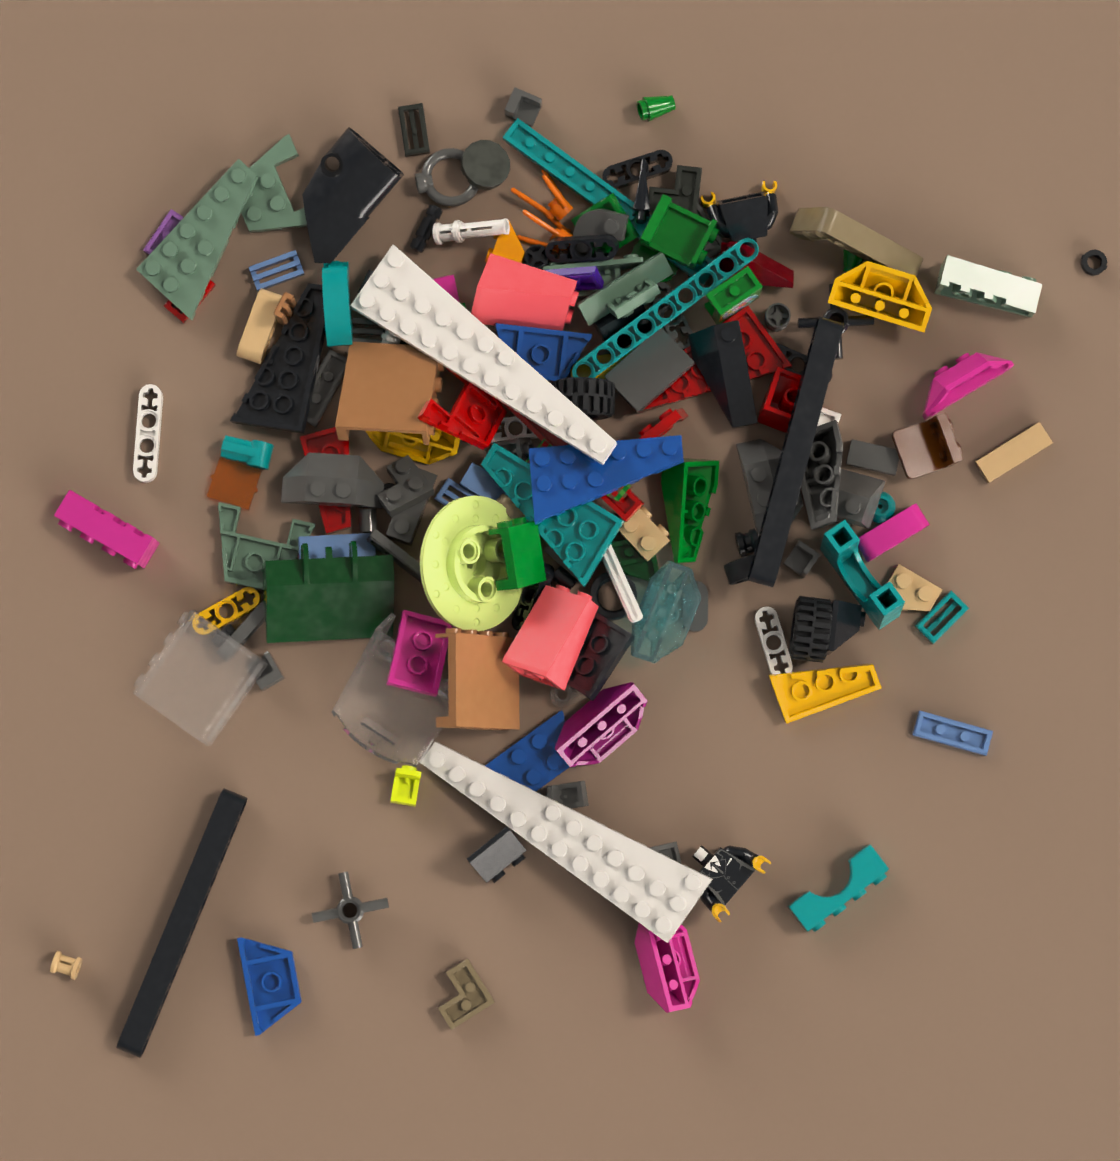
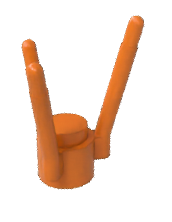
(559, 205)
(560, 231)

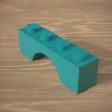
(864, 869)

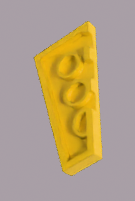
(819, 689)

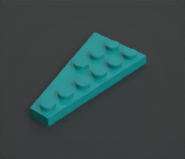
(576, 536)

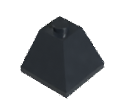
(846, 622)

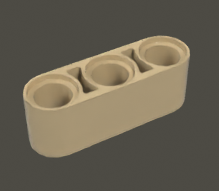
(259, 327)

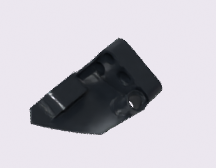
(344, 198)

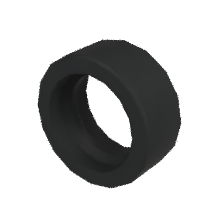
(738, 570)
(594, 590)

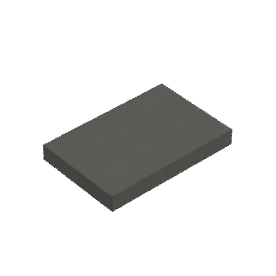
(649, 370)

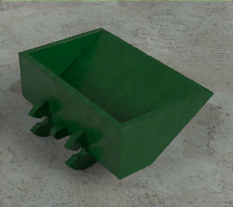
(327, 596)

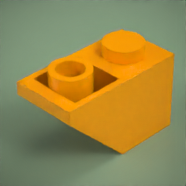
(507, 247)

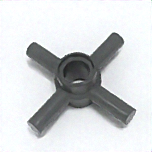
(339, 911)

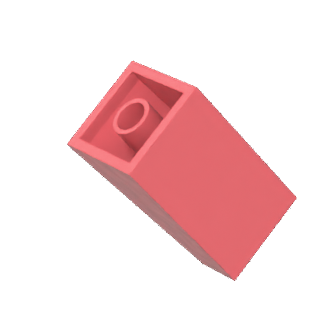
(523, 296)
(552, 636)

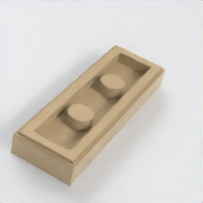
(1013, 452)

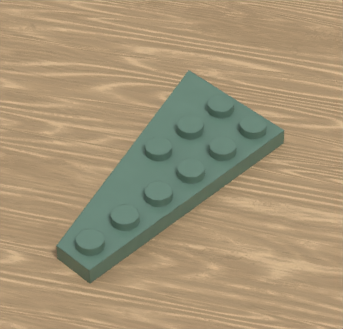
(193, 249)

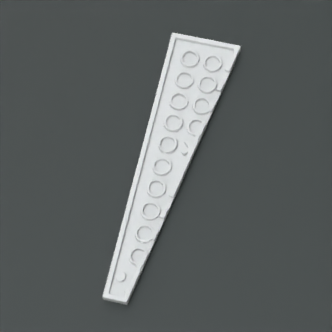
(624, 871)

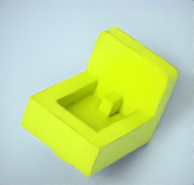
(405, 786)

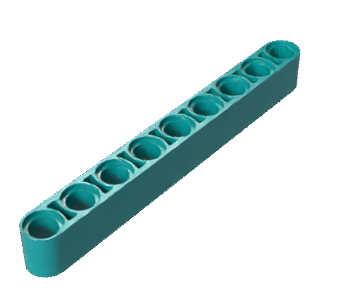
(672, 299)

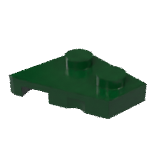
(632, 562)

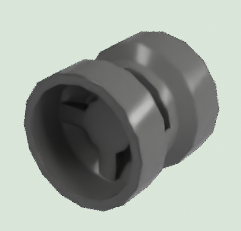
(779, 313)

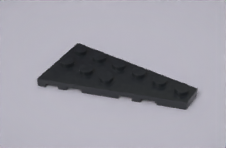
(288, 374)

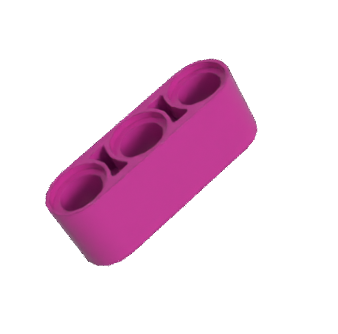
(892, 532)

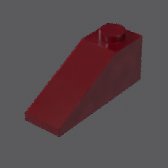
(763, 267)

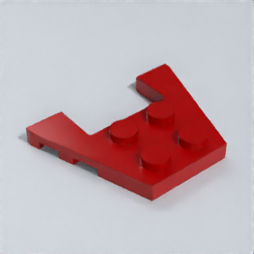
(472, 418)

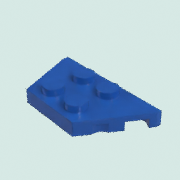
(545, 350)
(533, 758)
(269, 982)

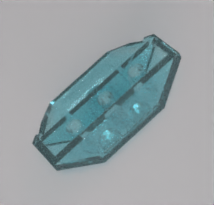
(666, 611)

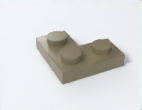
(472, 995)

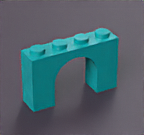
(879, 602)

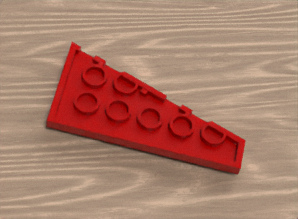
(761, 356)

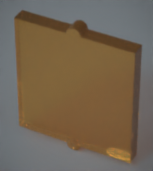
(234, 483)

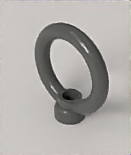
(425, 182)

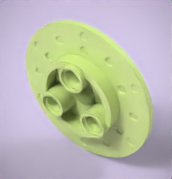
(464, 562)

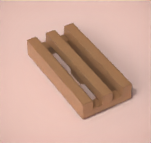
(286, 307)

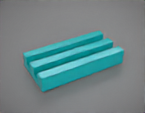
(957, 601)

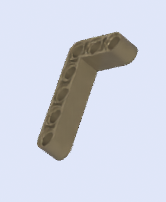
(845, 232)

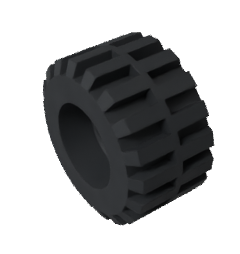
(590, 395)
(811, 629)

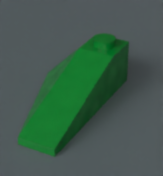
(686, 502)

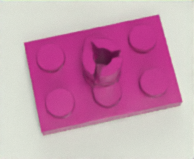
(417, 654)

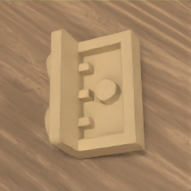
(644, 534)

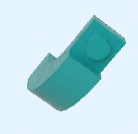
(337, 303)

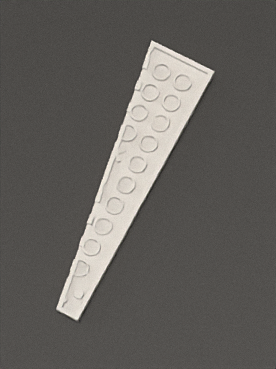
(432, 321)

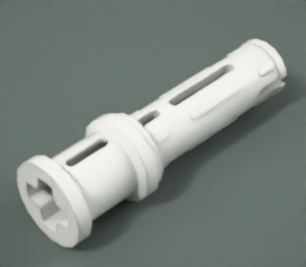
(459, 232)

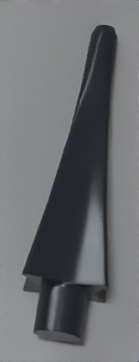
(641, 204)

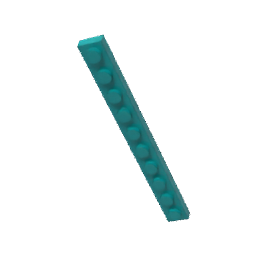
(577, 177)

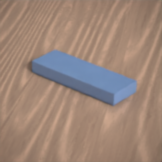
(339, 545)
(952, 733)

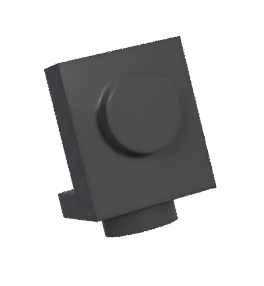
(569, 794)

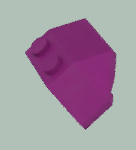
(601, 725)

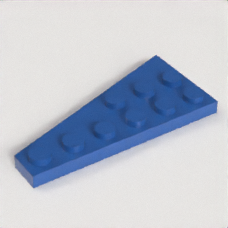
(568, 478)

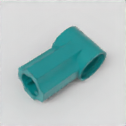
(253, 453)

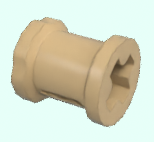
(66, 965)

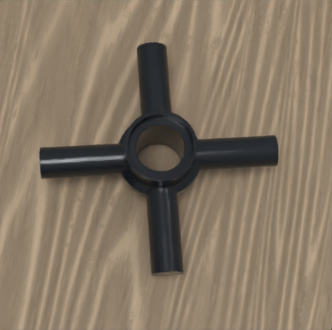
(847, 320)

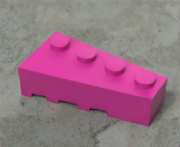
(106, 529)

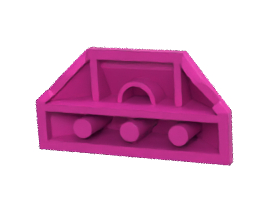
(962, 379)
(668, 968)

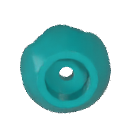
(888, 508)

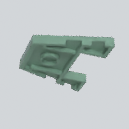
(268, 202)
(246, 554)

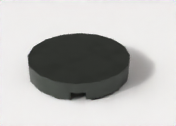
(485, 164)

